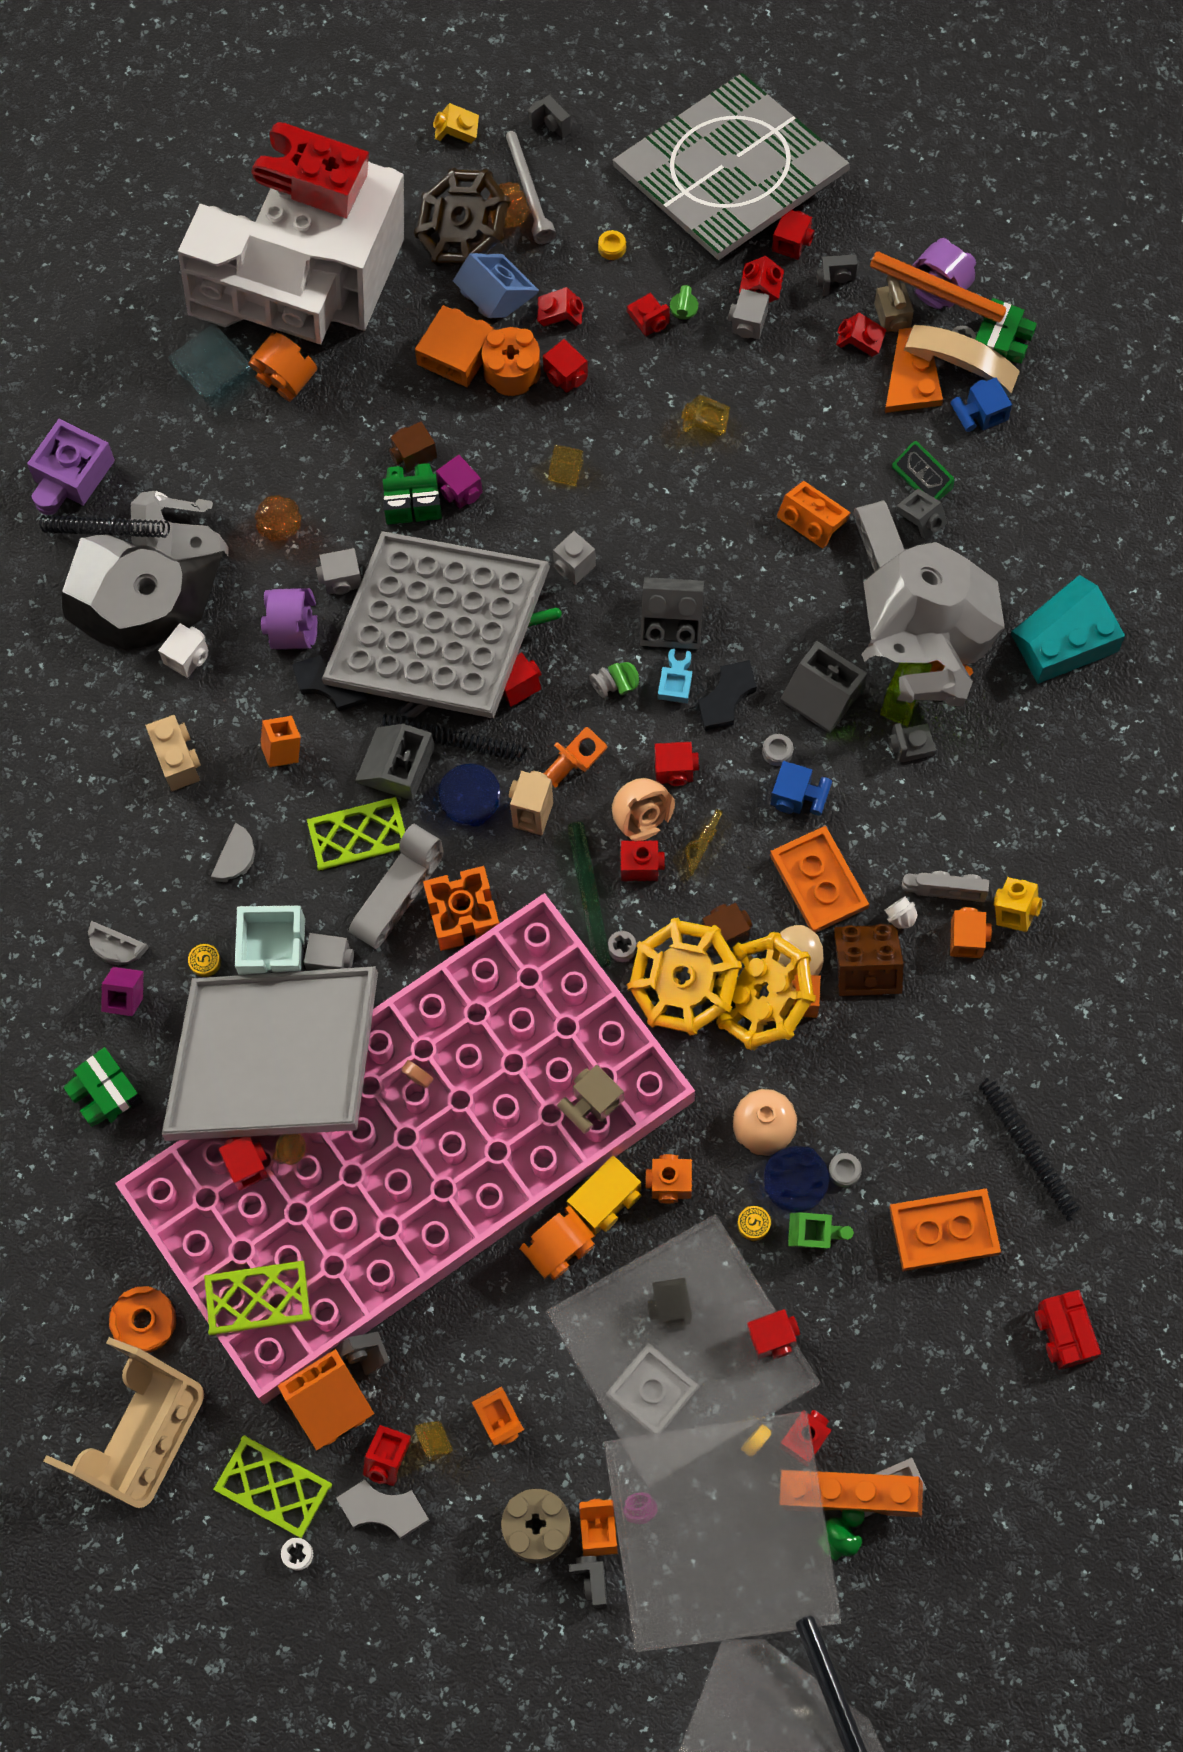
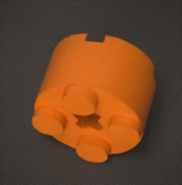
(511, 360)
(282, 365)
(559, 1242)

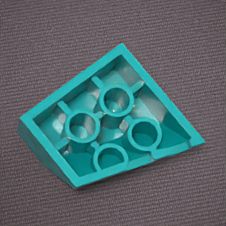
(1068, 631)

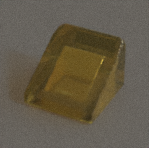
(565, 465)
(433, 1440)

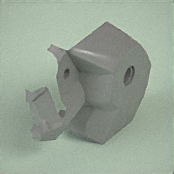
(931, 609)

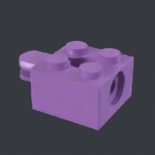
(57, 471)

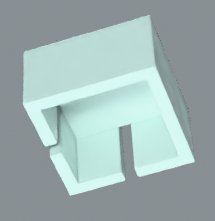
(269, 939)

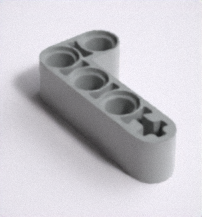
(878, 533)
(399, 887)

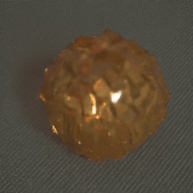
(518, 210)
(278, 518)

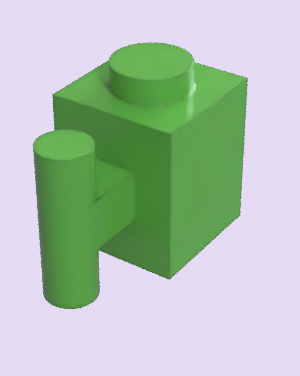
(815, 1230)

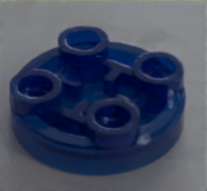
(469, 794)
(796, 1179)

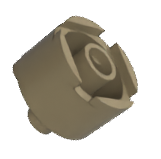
(521, 1512)

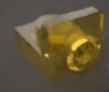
(705, 415)

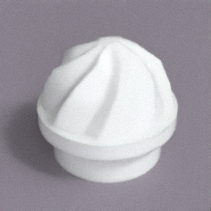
(902, 913)

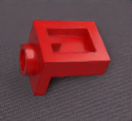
(649, 314)
(385, 1455)

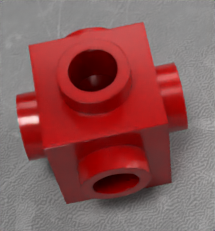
(762, 277)

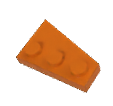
(913, 380)

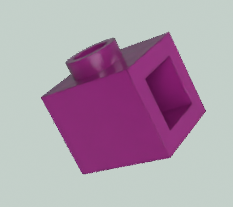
(459, 482)
(122, 991)

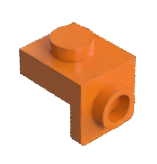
(498, 1417)
(598, 1527)

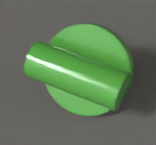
(684, 304)
(624, 676)

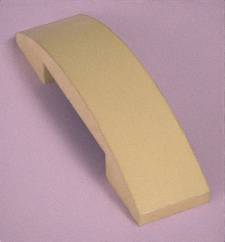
(962, 352)

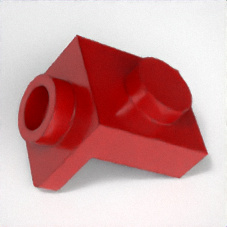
(559, 306)
(861, 333)

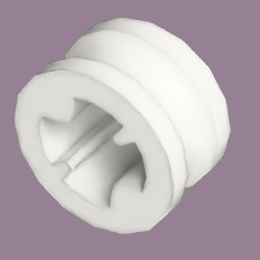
(307, 1550)

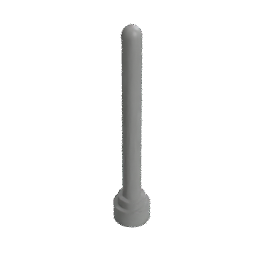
(542, 229)

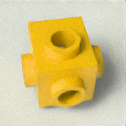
(1017, 904)

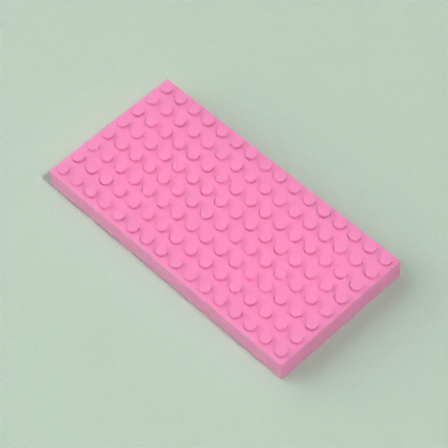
(427, 1168)

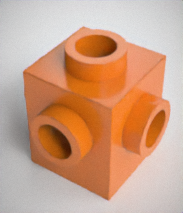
(678, 1171)

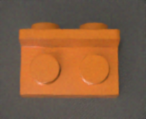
(812, 513)

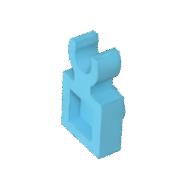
(676, 681)

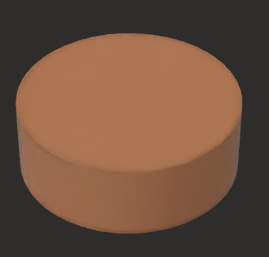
(417, 1074)

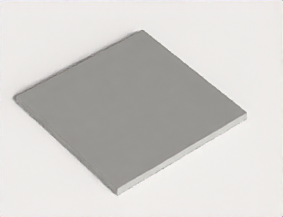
(272, 1054)

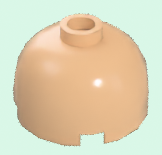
(641, 808)
(764, 1122)

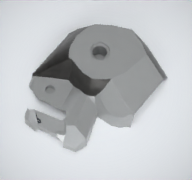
(143, 588)

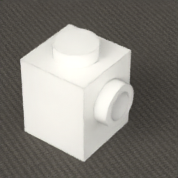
(184, 650)

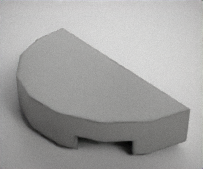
(236, 855)
(114, 946)

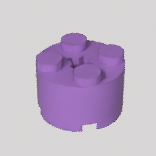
(947, 263)
(289, 618)

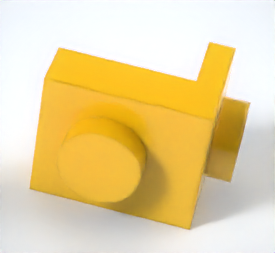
(457, 123)

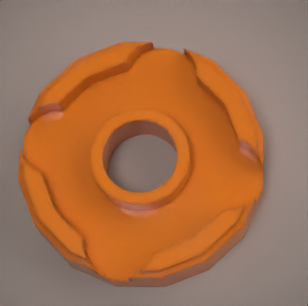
(138, 1300)

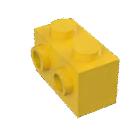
(605, 1195)

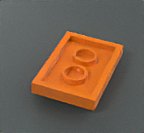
(819, 879)
(944, 1229)

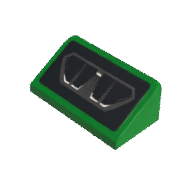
(923, 471)

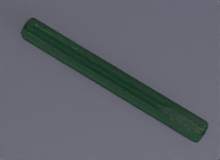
(589, 894)

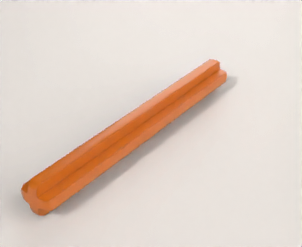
(938, 287)

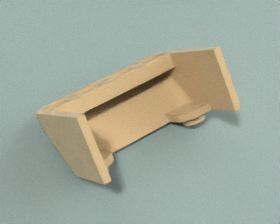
(147, 1433)

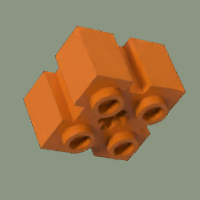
(447, 897)

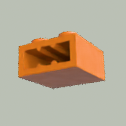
(453, 345)
(326, 1400)

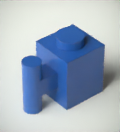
(986, 403)
(794, 787)

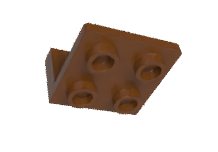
(869, 960)

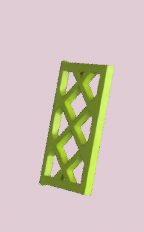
(338, 818)
(238, 1278)
(276, 1515)

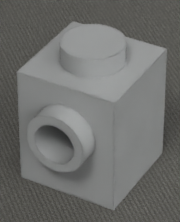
(749, 314)
(574, 558)
(339, 571)
(327, 953)

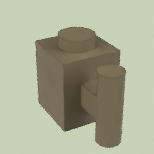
(893, 306)
(596, 1094)

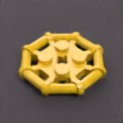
(780, 987)
(693, 991)

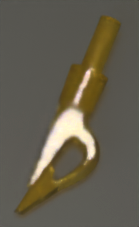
(705, 838)

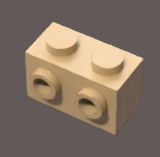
(172, 752)
(531, 801)

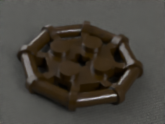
(476, 219)

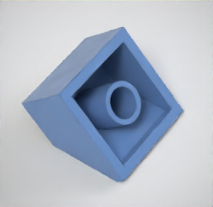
(493, 284)

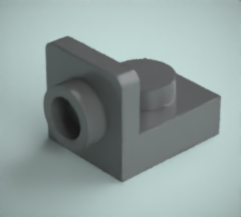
(552, 114)
(837, 269)
(924, 512)
(911, 742)
(364, 1349)
(595, 1585)

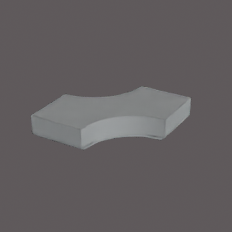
(367, 1506)

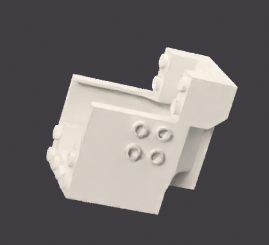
(296, 261)

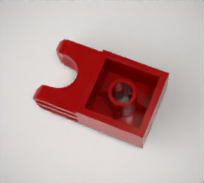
(313, 169)

